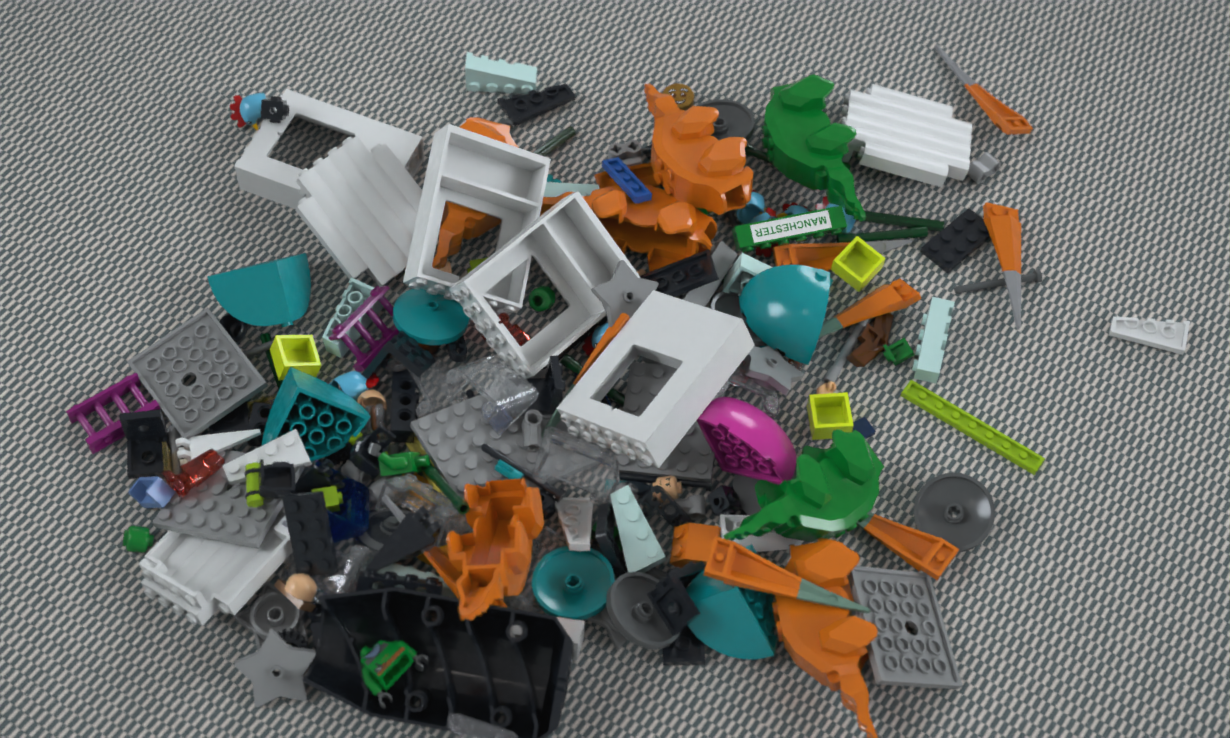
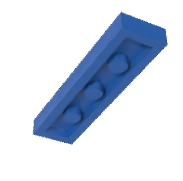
(626, 180)

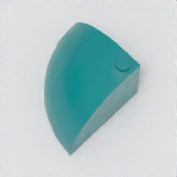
(265, 291)
(787, 308)
(317, 411)
(733, 618)

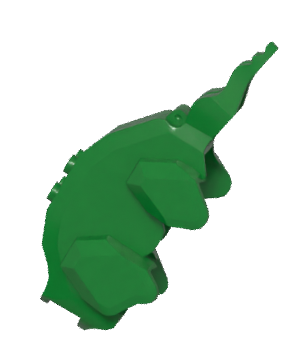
(807, 145)
(826, 496)

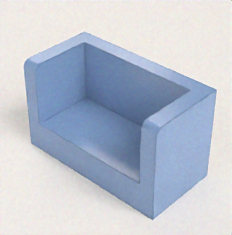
(151, 492)

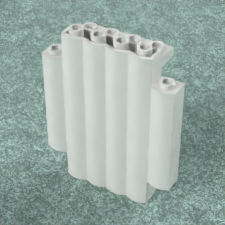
(907, 135)
(361, 208)
(208, 574)

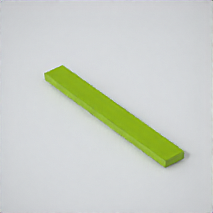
(972, 427)

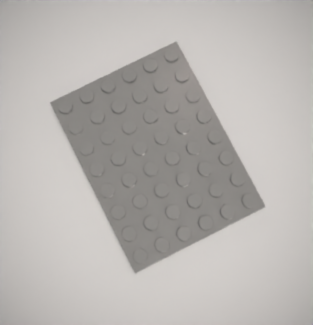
(455, 441)

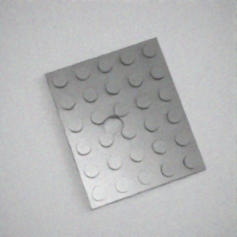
(200, 350)
(692, 456)
(219, 513)
(895, 654)

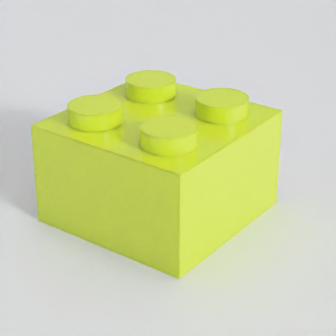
(858, 264)
(295, 352)
(829, 413)

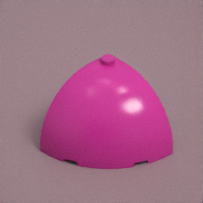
(747, 441)

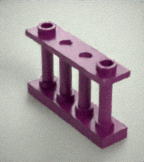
(375, 346)
(114, 430)

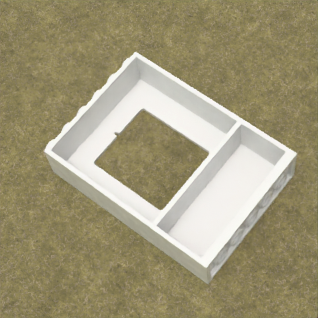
(485, 178)
(278, 180)
(573, 254)
(674, 332)

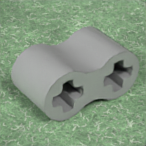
(625, 151)
(983, 167)

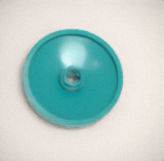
(429, 317)
(572, 583)

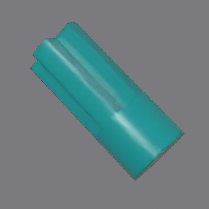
(507, 470)

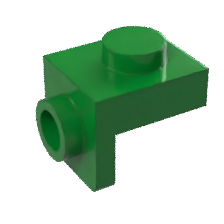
(898, 352)

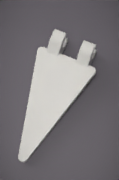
(219, 442)

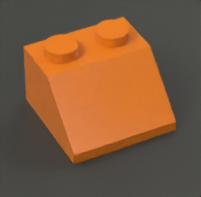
(692, 543)

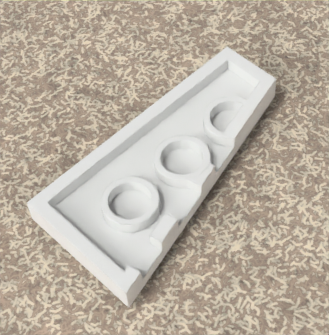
(1158, 334)
(283, 449)
(576, 522)

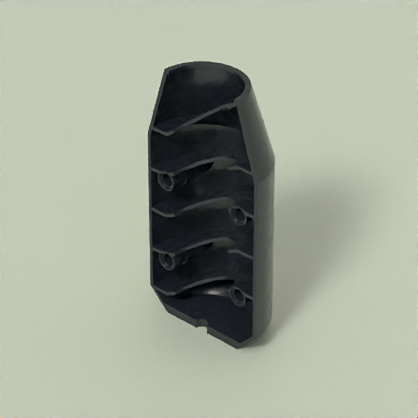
(471, 663)

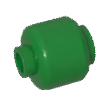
(541, 298)
(137, 539)

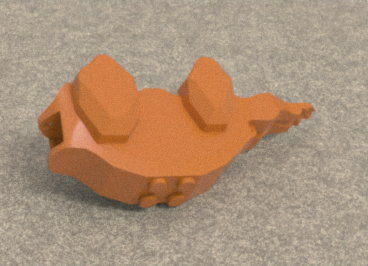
(693, 162)
(460, 221)
(659, 227)
(499, 550)
(825, 637)

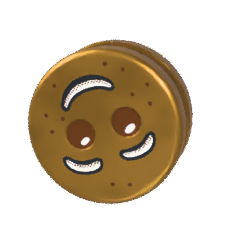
(682, 95)

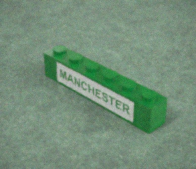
(789, 228)

